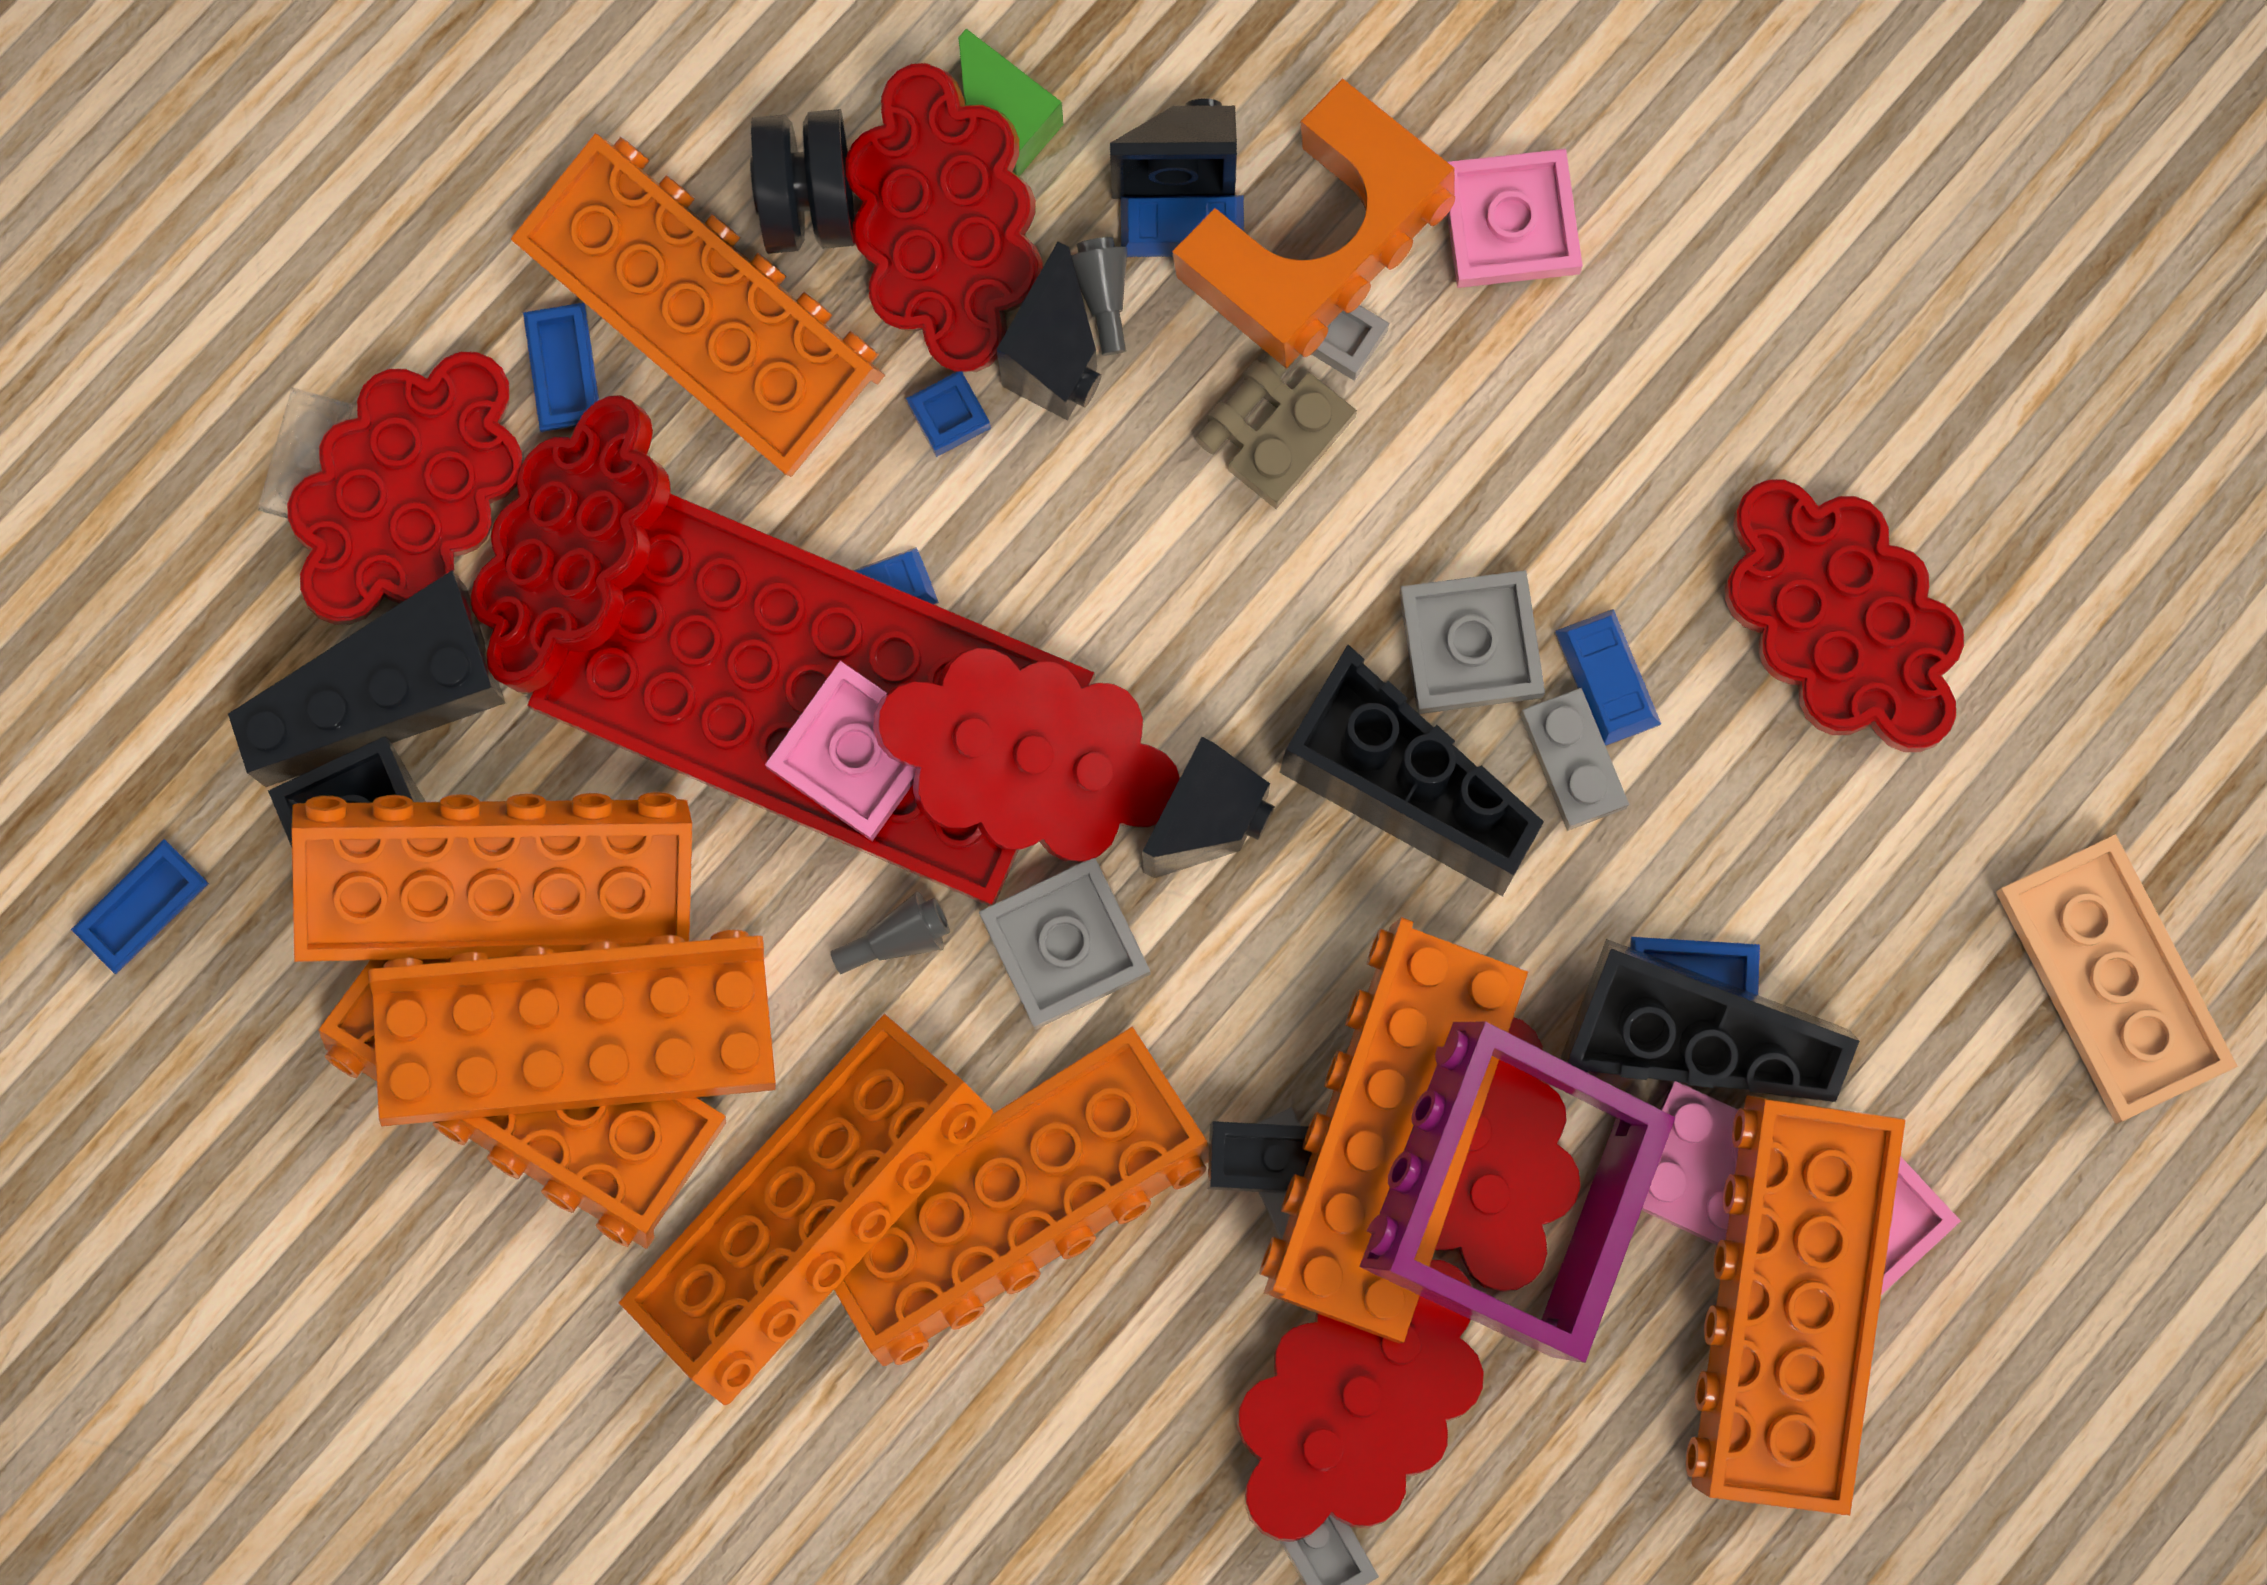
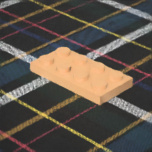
(2116, 979)

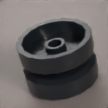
(796, 182)

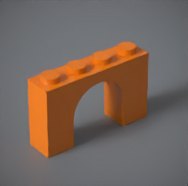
(1291, 301)

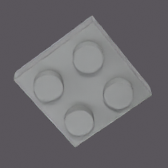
(1472, 642)
(1064, 943)

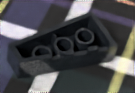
(389, 679)
(1407, 777)

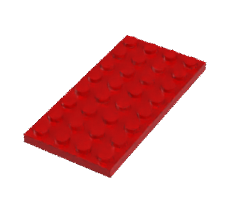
(730, 649)

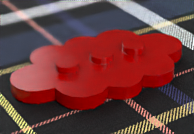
(943, 217)
(404, 486)
(570, 544)
(1844, 615)
(1026, 754)
(1512, 1179)
(1354, 1418)

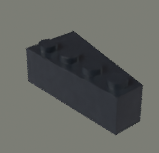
(1682, 1026)

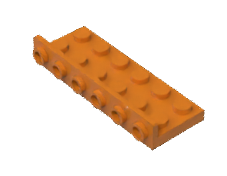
(697, 302)
(487, 875)
(1398, 1025)
(571, 1028)
(605, 1159)
(1024, 1193)
(805, 1209)
(1795, 1305)

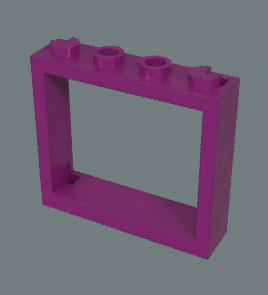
(1604, 1222)

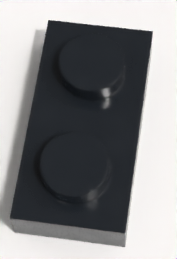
(1255, 1156)

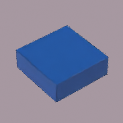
(948, 413)

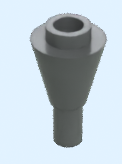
(1101, 279)
(906, 931)

